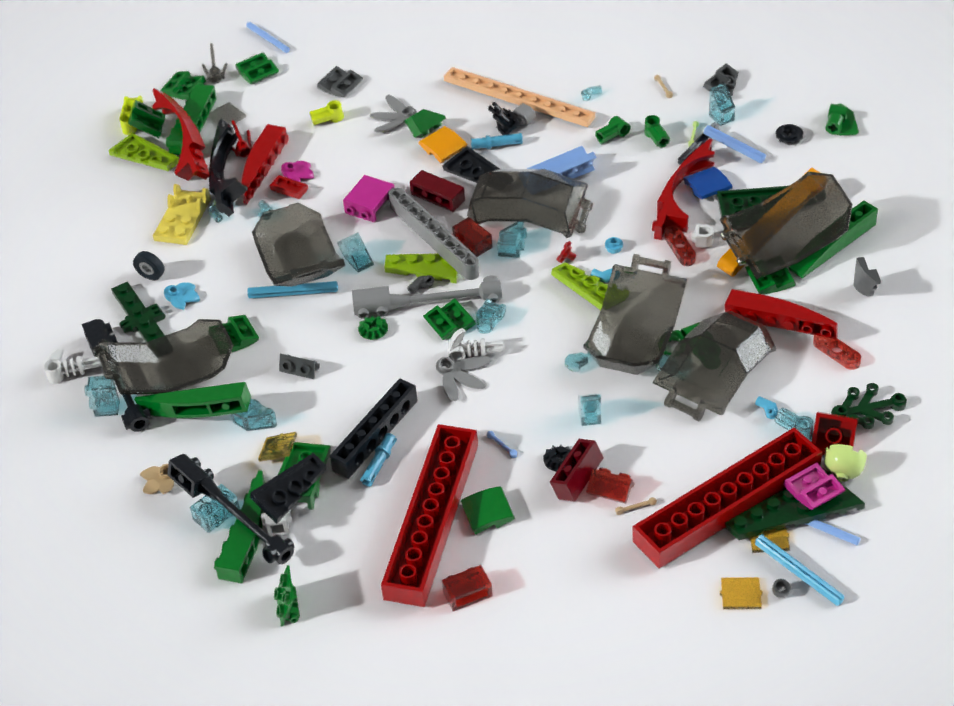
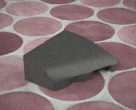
(724, 74)
(864, 279)

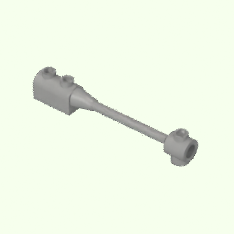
(380, 300)

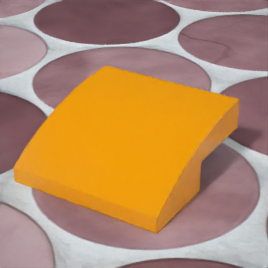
(443, 144)

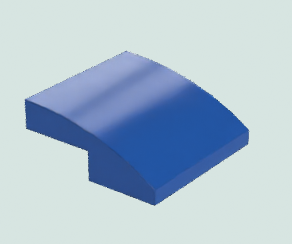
(707, 182)

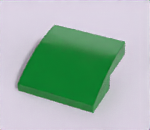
(256, 68)
(182, 84)
(146, 119)
(772, 283)
(449, 319)
(240, 332)
(487, 509)

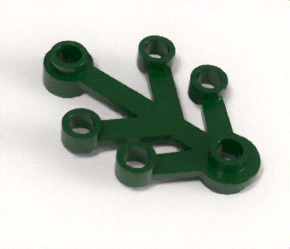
(897, 403)

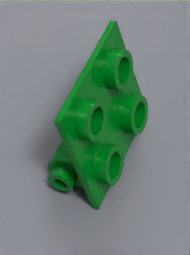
(287, 599)

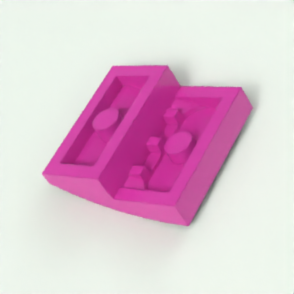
(813, 486)

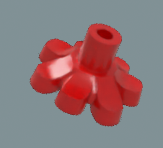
(566, 253)

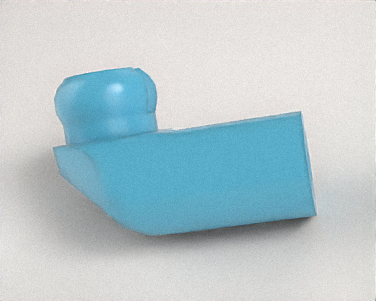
(604, 276)
(770, 407)

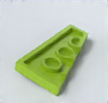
(144, 152)
(420, 266)
(586, 286)

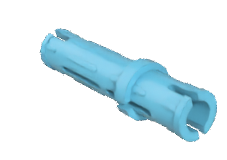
(488, 142)
(382, 453)

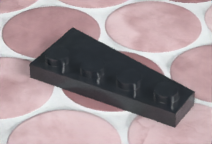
(469, 165)
(286, 489)

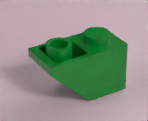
(424, 120)

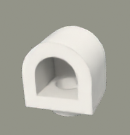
(703, 236)

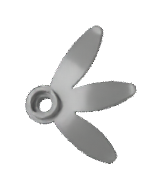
(396, 118)
(455, 371)

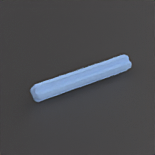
(734, 144)

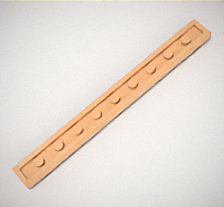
(518, 96)

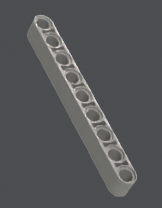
(434, 234)

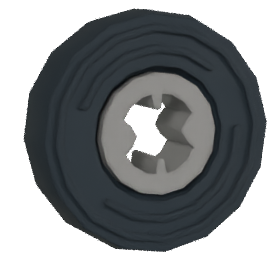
(148, 265)

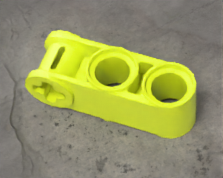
(125, 114)

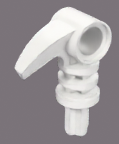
(459, 348)
(56, 370)

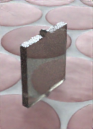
(228, 113)

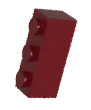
(437, 190)
(576, 470)

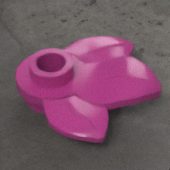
(297, 170)

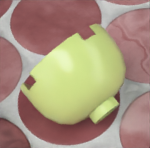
(844, 462)

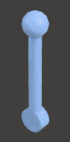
(513, 453)

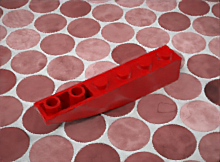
(262, 157)
(780, 314)

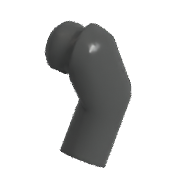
(421, 282)

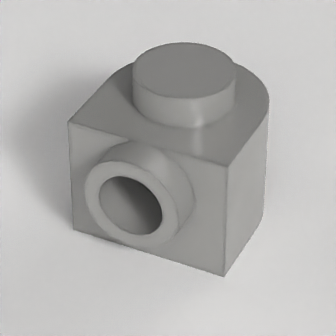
(525, 114)

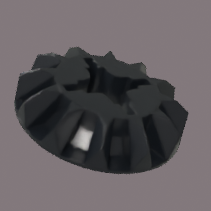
(783, 131)
(550, 459)

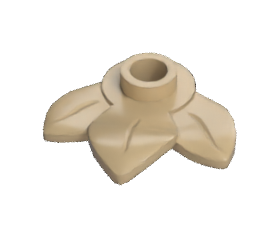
(157, 480)

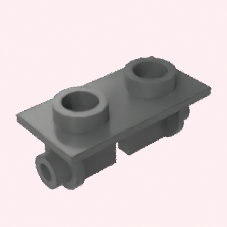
(298, 366)

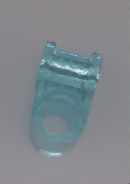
(489, 316)

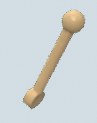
(669, 94)
(620, 510)

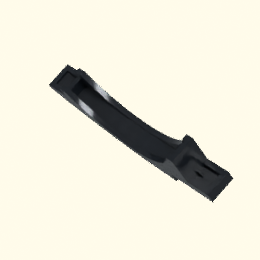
(224, 190)

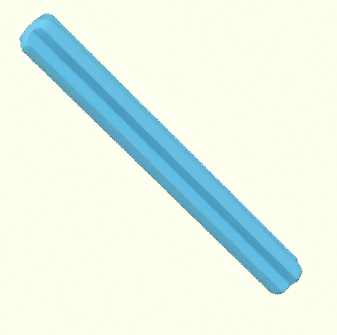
(305, 288)
(799, 570)

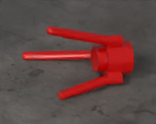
(242, 147)

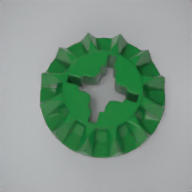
(375, 332)

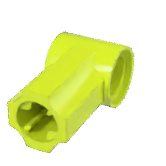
(332, 112)

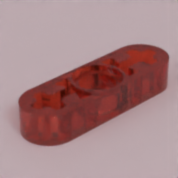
(679, 252)
(840, 357)

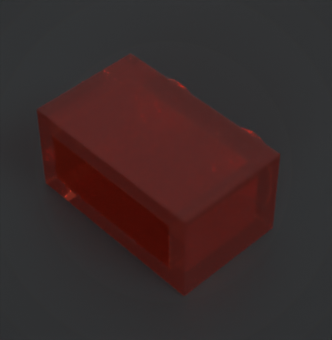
(473, 236)
(467, 587)

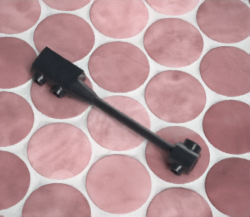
(134, 416)
(196, 481)

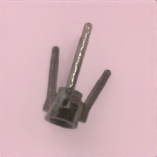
(214, 74)

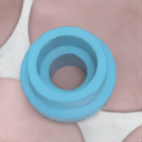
(613, 245)

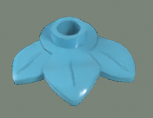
(181, 294)

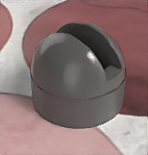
(778, 584)

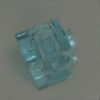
(211, 513)

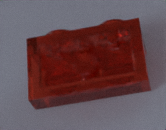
(609, 485)

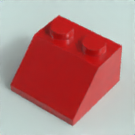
(833, 429)

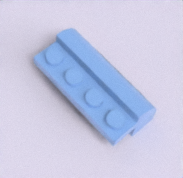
(570, 164)

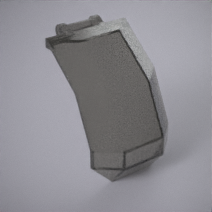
(531, 197)
(789, 224)
(295, 246)
(636, 317)
(168, 361)
(713, 362)

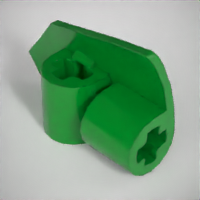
(841, 121)

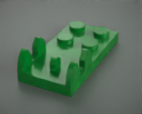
(298, 453)

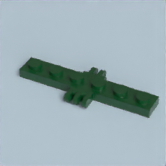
(138, 316)

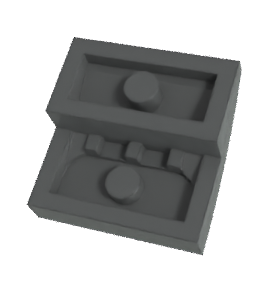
(339, 82)

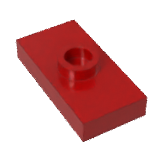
(289, 187)

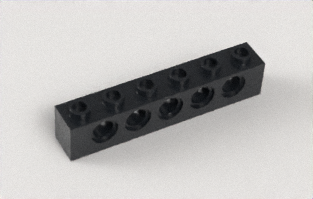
(373, 427)

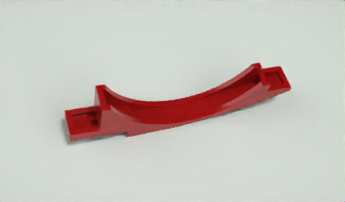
(191, 157)
(667, 210)

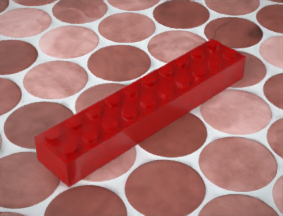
(729, 493)
(430, 516)

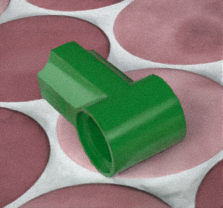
(615, 127)
(655, 131)

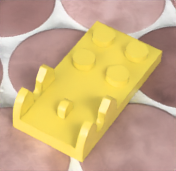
(182, 215)

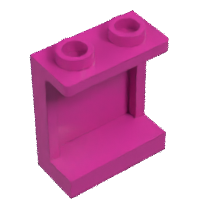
(367, 197)

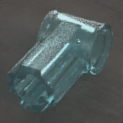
(790, 420)

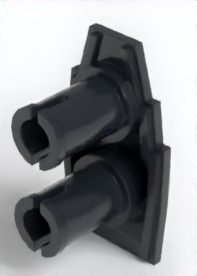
(505, 119)

